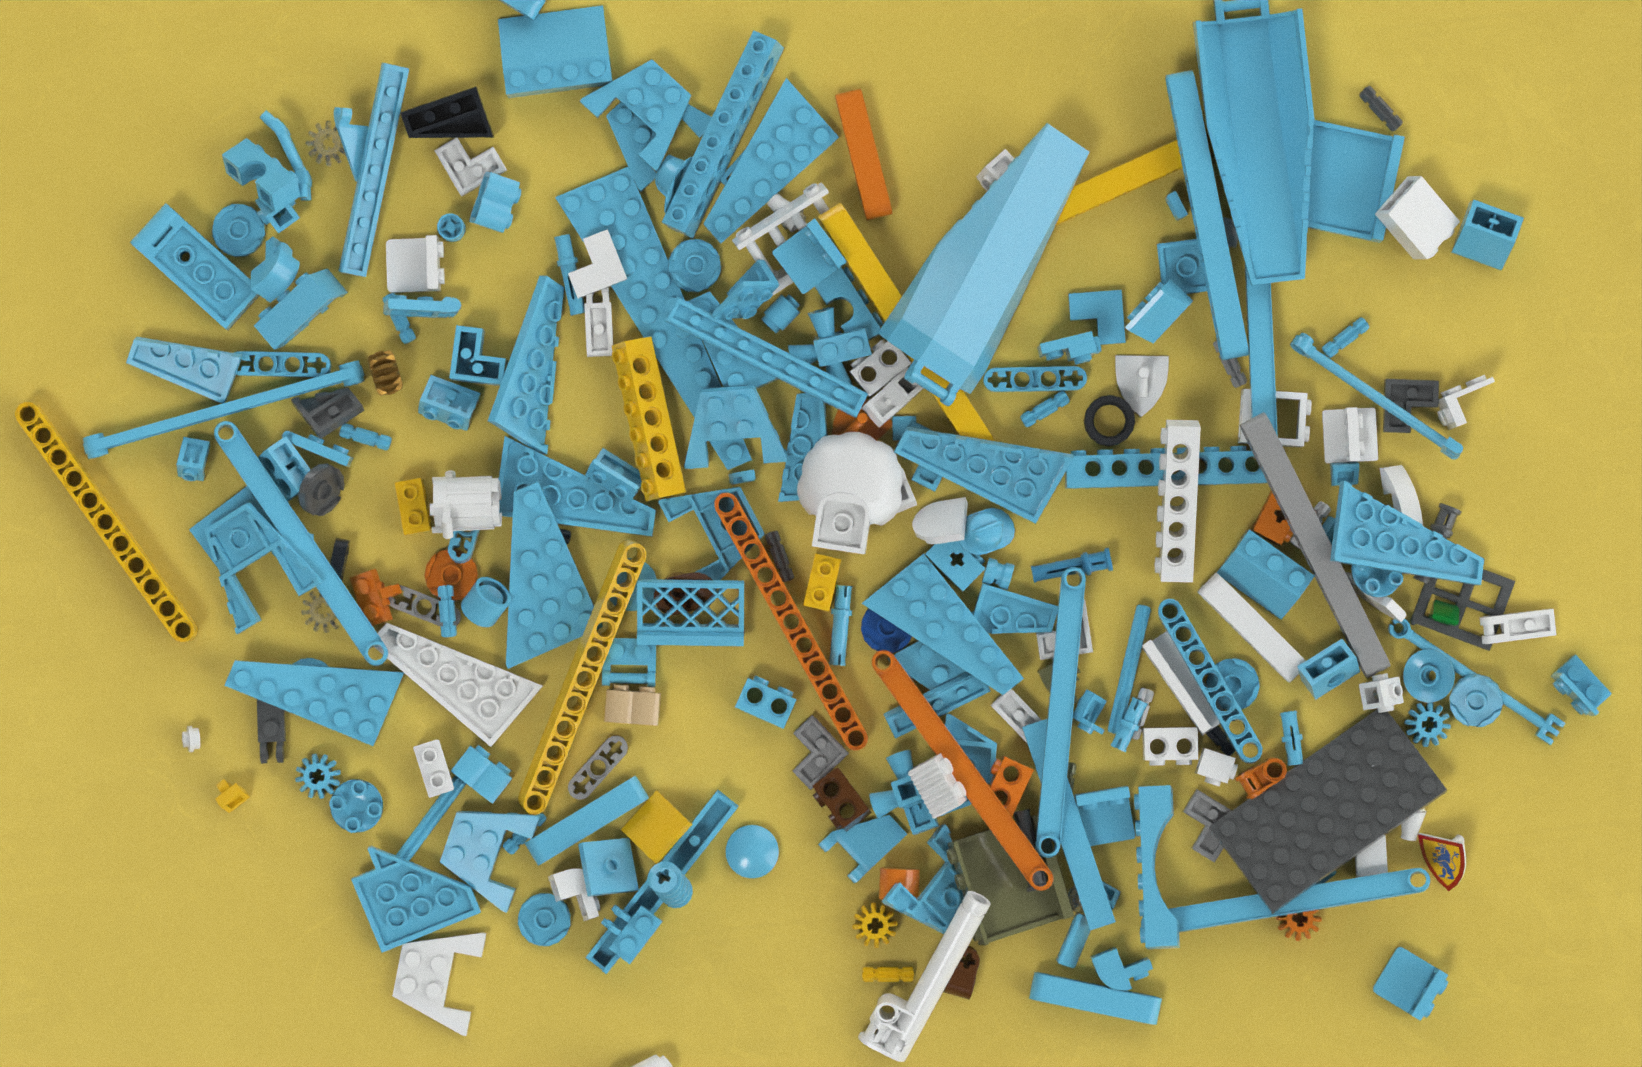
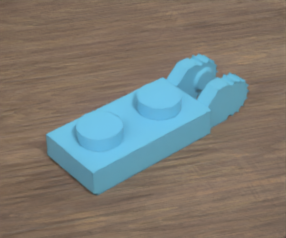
(422, 307)

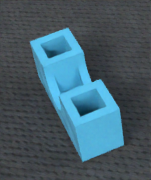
(274, 183)
(839, 286)

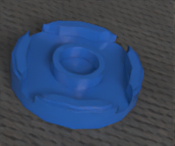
(882, 634)

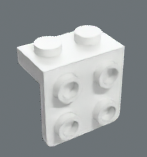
(414, 264)
(1450, 410)

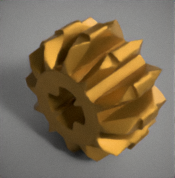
(385, 372)

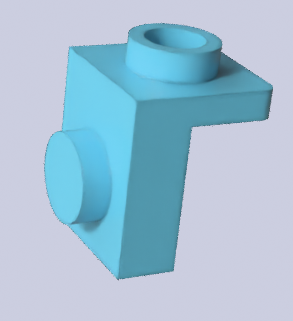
(1088, 710)

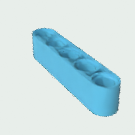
(586, 820)
(1095, 998)

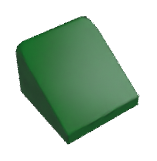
(1444, 613)

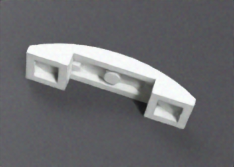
(1399, 485)

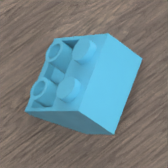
(1487, 234)
(1163, 308)

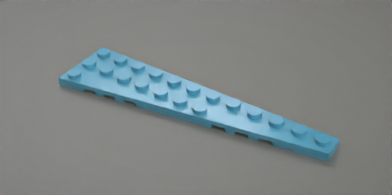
(649, 290)

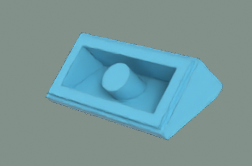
(1074, 941)

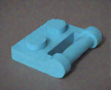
(627, 652)

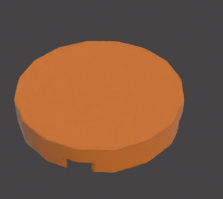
(444, 571)

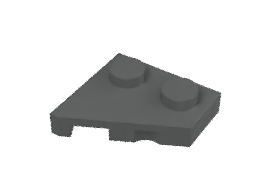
(328, 410)

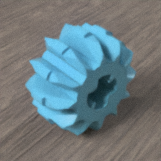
(1432, 731)
(322, 784)

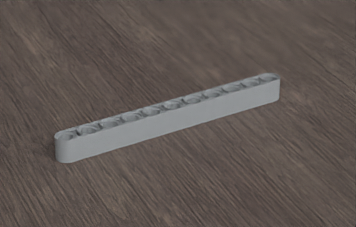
(1314, 544)

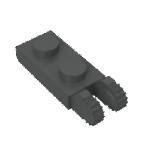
(270, 729)

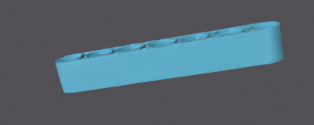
(1209, 667)

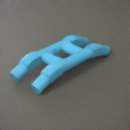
(292, 154)

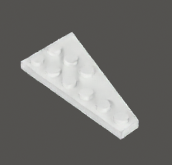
(470, 689)

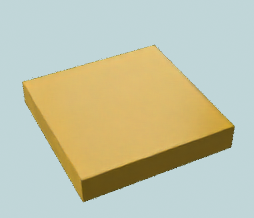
(656, 827)

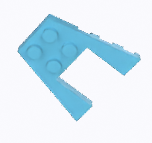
(239, 542)

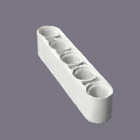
(1252, 627)

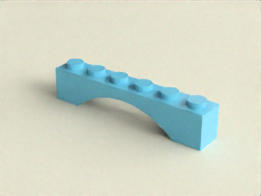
(1155, 810)

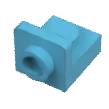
(192, 459)

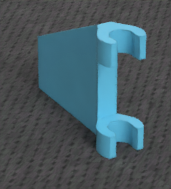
(352, 138)
(866, 843)

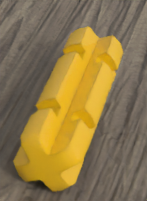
(888, 974)

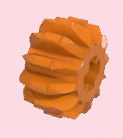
(1303, 927)

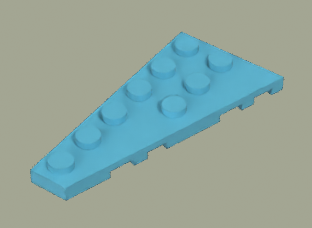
(530, 373)
(1001, 472)

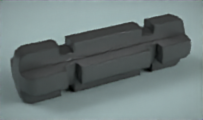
(1381, 108)
(779, 556)

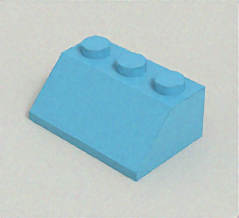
(1265, 574)

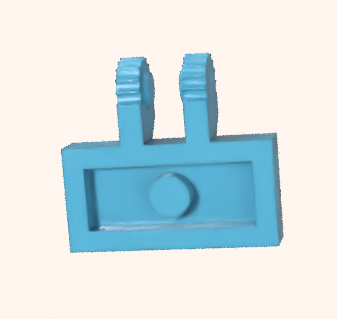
(635, 933)

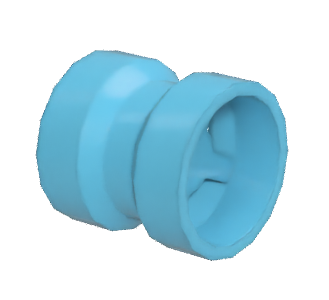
(449, 223)
(998, 573)

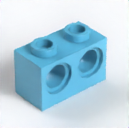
(285, 467)
(763, 708)

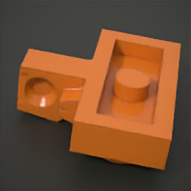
(374, 596)

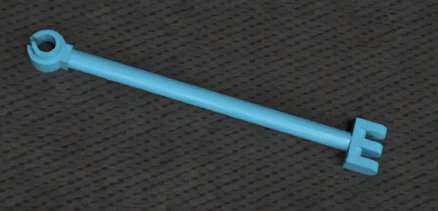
(1303, 345)
(1543, 724)

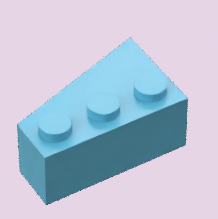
(298, 307)

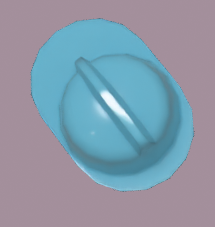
(670, 176)
(987, 531)

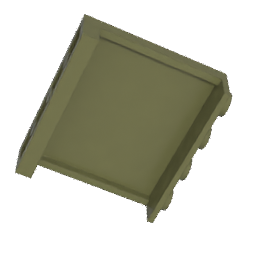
(989, 870)

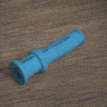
(1087, 563)

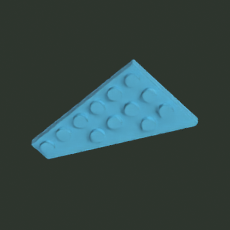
(545, 586)

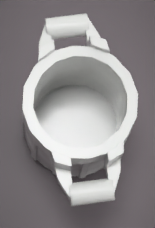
(465, 503)

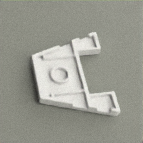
(425, 976)

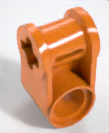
(1260, 777)

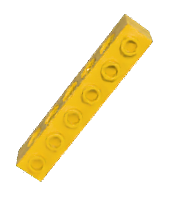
(654, 407)

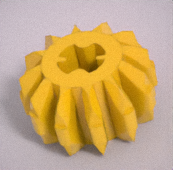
(882, 930)

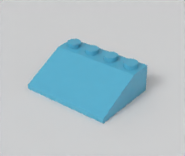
(555, 52)

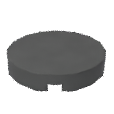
(321, 489)

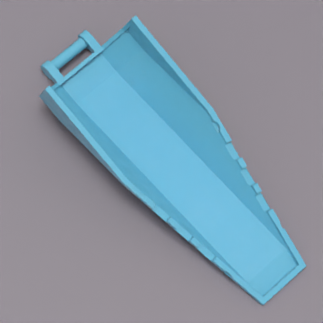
(1260, 131)
(982, 267)

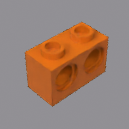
(1013, 789)

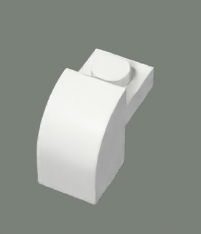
(891, 399)
(571, 884)

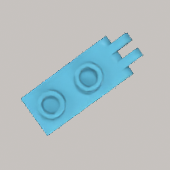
(315, 445)

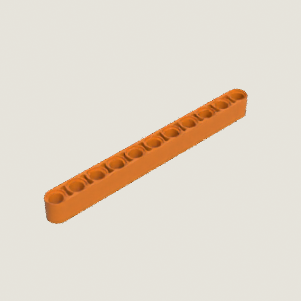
(794, 634)

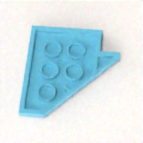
(409, 900)

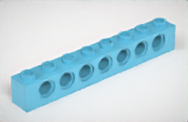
(723, 134)
(1078, 478)

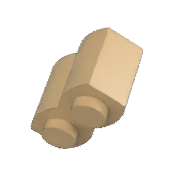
(632, 706)

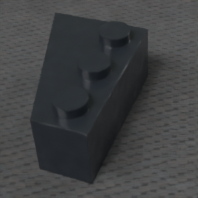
(449, 117)

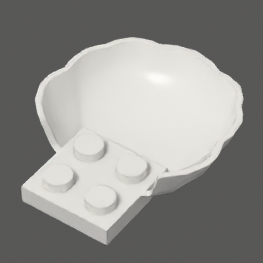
(848, 487)

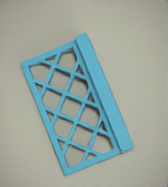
(684, 633)

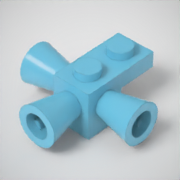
(832, 347)
(903, 795)

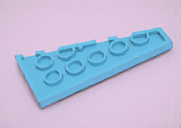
(779, 150)
(571, 495)
(1391, 541)
(933, 613)
(334, 697)

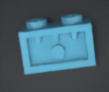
(448, 403)

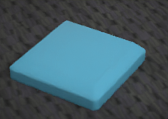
(899, 425)

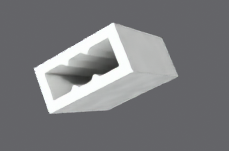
(1417, 218)

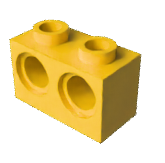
(413, 506)
(822, 582)

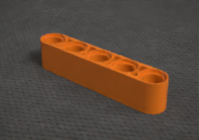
(863, 154)

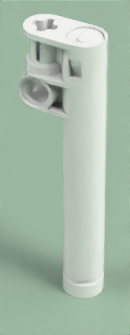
(901, 1028)

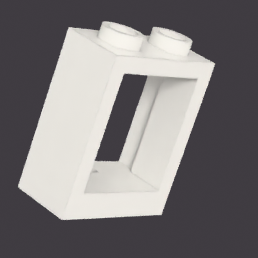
(1304, 409)

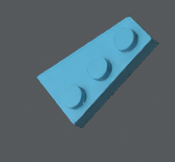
(1009, 612)

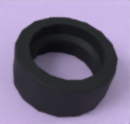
(1109, 440)

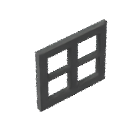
(1462, 602)

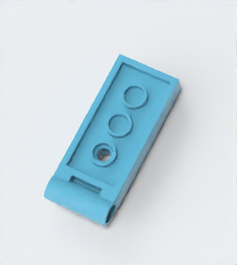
(206, 276)

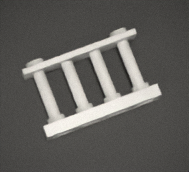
(748, 235)

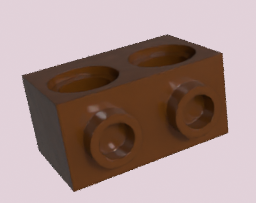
(846, 796)

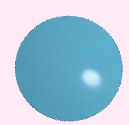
(1376, 581)
(356, 805)
(752, 851)

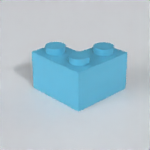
(470, 364)

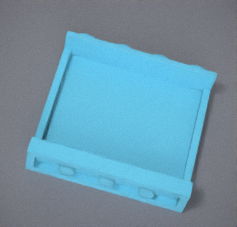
(1351, 179)

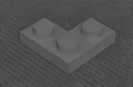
(1408, 395)

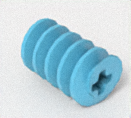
(670, 884)

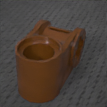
(964, 976)

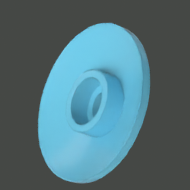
(1417, 675)

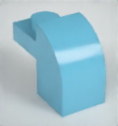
(275, 272)
(1114, 974)

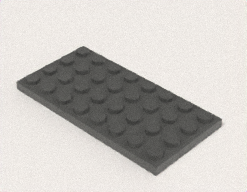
(1328, 809)

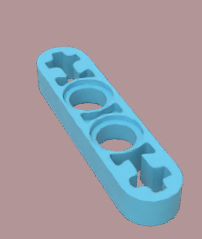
(279, 360)
(1035, 383)

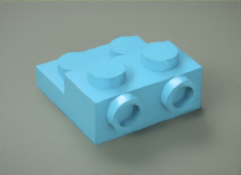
(1077, 348)

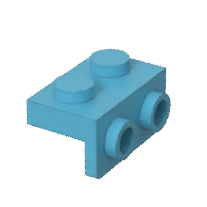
(615, 475)

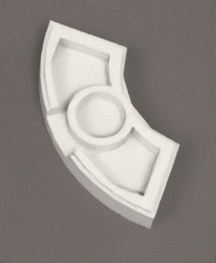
(1383, 604)

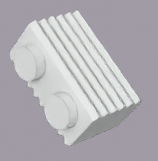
(938, 785)

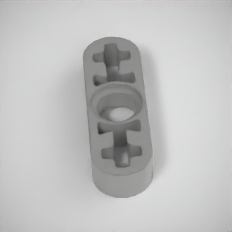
(403, 606)
(589, 786)

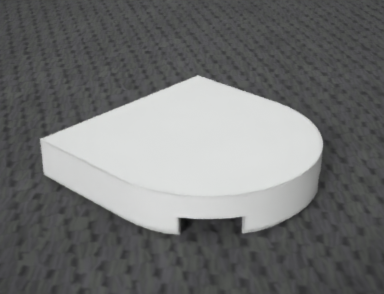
(942, 521)

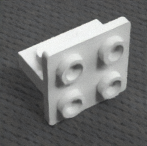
(1350, 435)

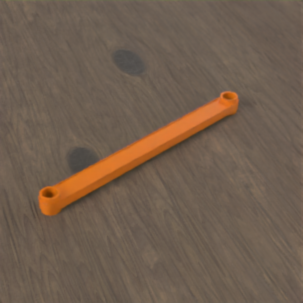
(964, 771)

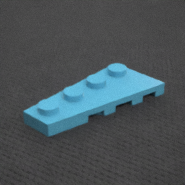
(192, 367)

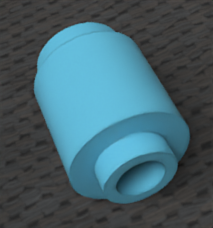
(781, 313)

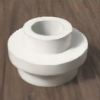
(191, 738)

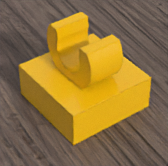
(231, 796)

